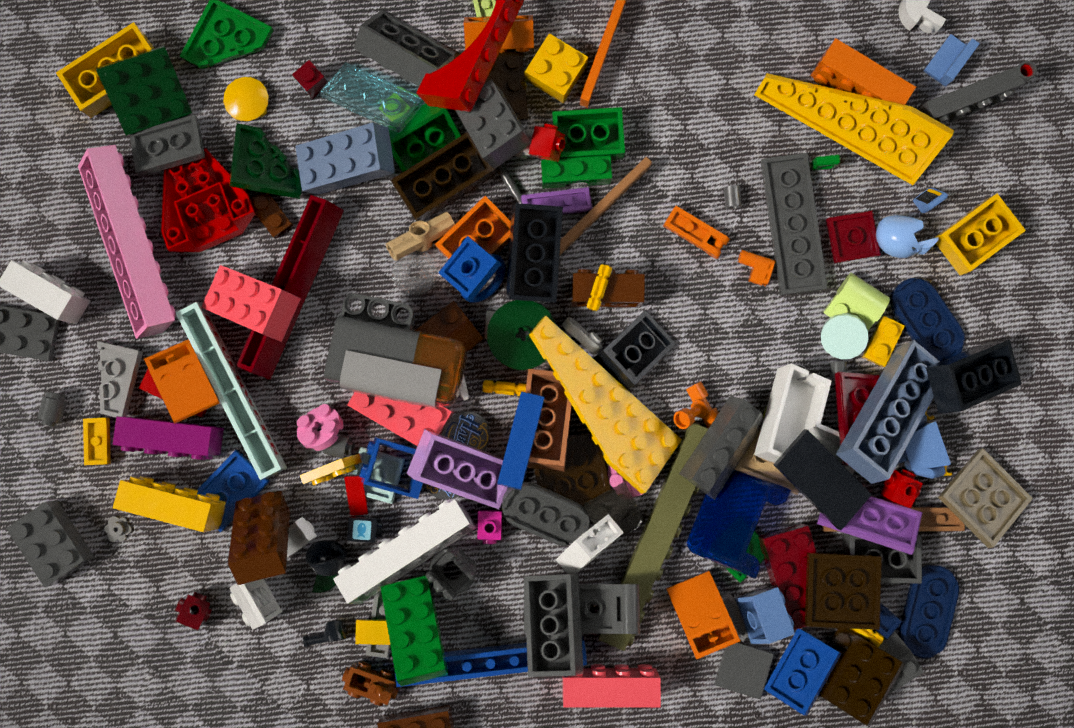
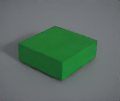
(825, 162)

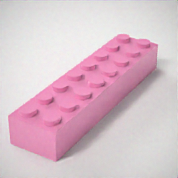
(126, 241)

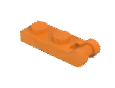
(695, 231)

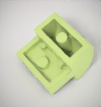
(859, 299)

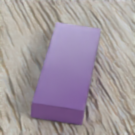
(571, 200)

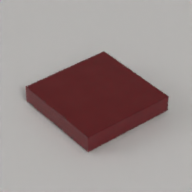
(853, 237)

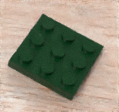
(144, 90)

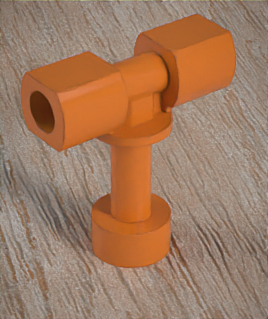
(699, 408)

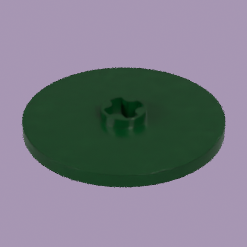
(504, 327)

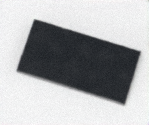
(822, 479)

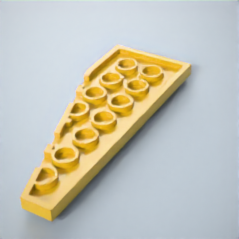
(876, 129)
(622, 426)

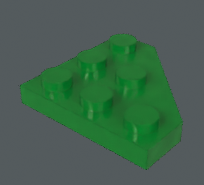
(224, 36)

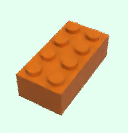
(855, 73)

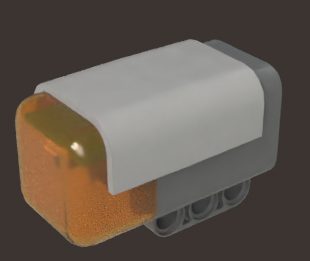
(390, 358)

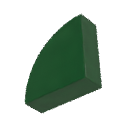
(323, 583)

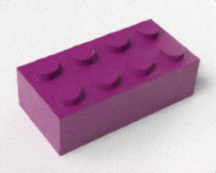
(163, 436)

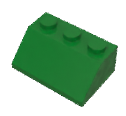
(422, 136)

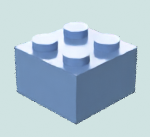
(765, 616)

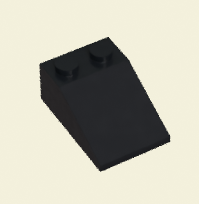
(635, 350)

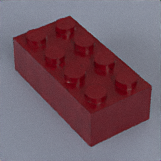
(786, 565)

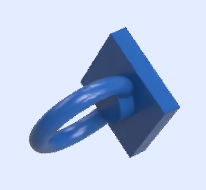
(471, 269)

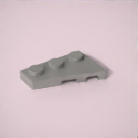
(118, 377)

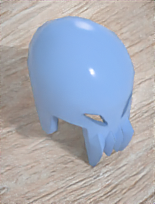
(897, 236)

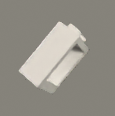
(589, 545)

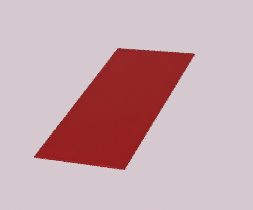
(356, 495)

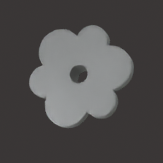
(123, 529)

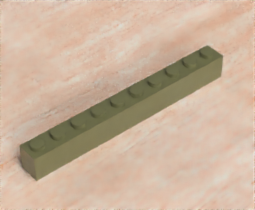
(660, 530)

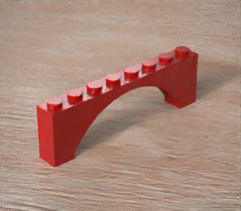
(461, 80)

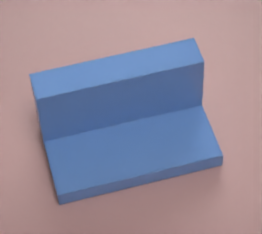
(950, 59)

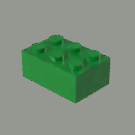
(591, 132)

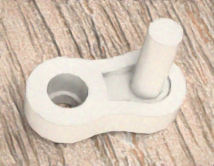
(589, 340)

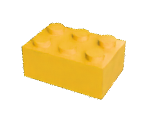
(979, 234)

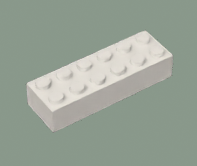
(404, 552)

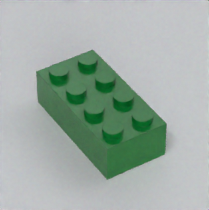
(413, 631)

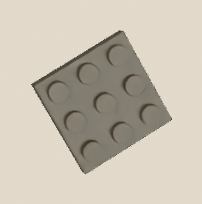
(985, 498)

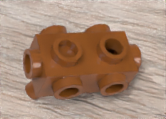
(377, 685)

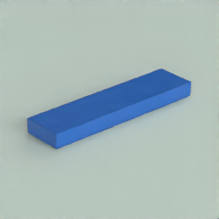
(521, 441)

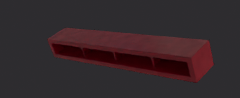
(295, 277)

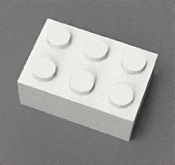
(44, 291)

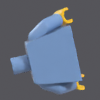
(926, 451)

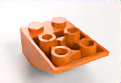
(181, 381)
(703, 615)

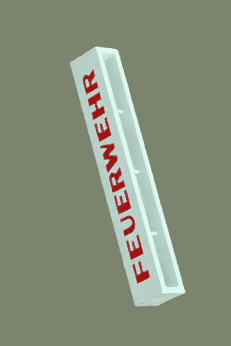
(231, 391)

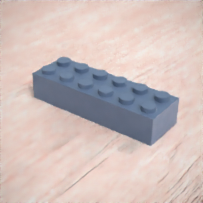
(890, 414)

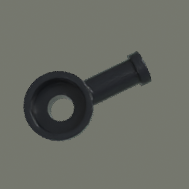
(333, 632)

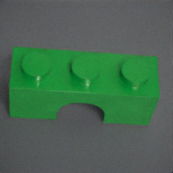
(589, 170)

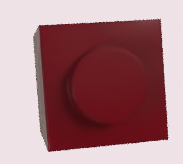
(310, 79)

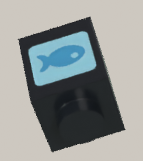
(364, 529)

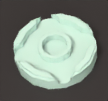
(844, 336)

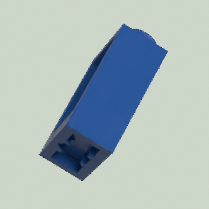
(366, 470)

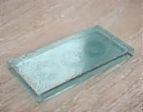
(372, 97)

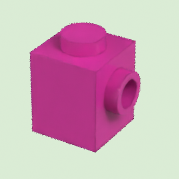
(489, 526)

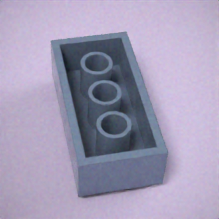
(345, 158)

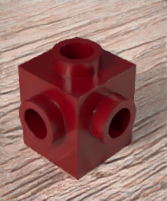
(183, 608)

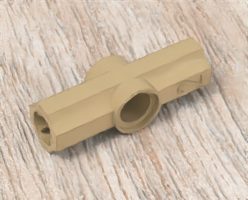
(420, 236)

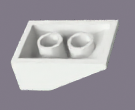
(255, 602)

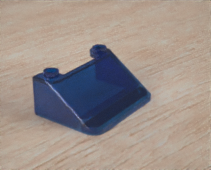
(728, 522)

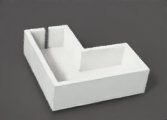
(793, 408)

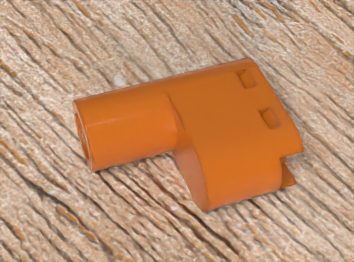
(761, 267)

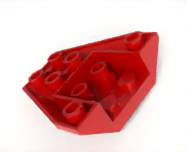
(201, 206)

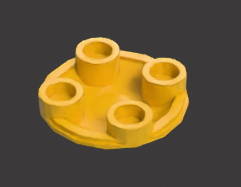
(246, 99)

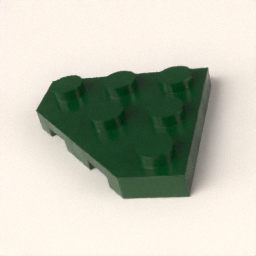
(261, 165)

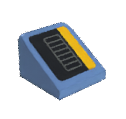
(929, 199)

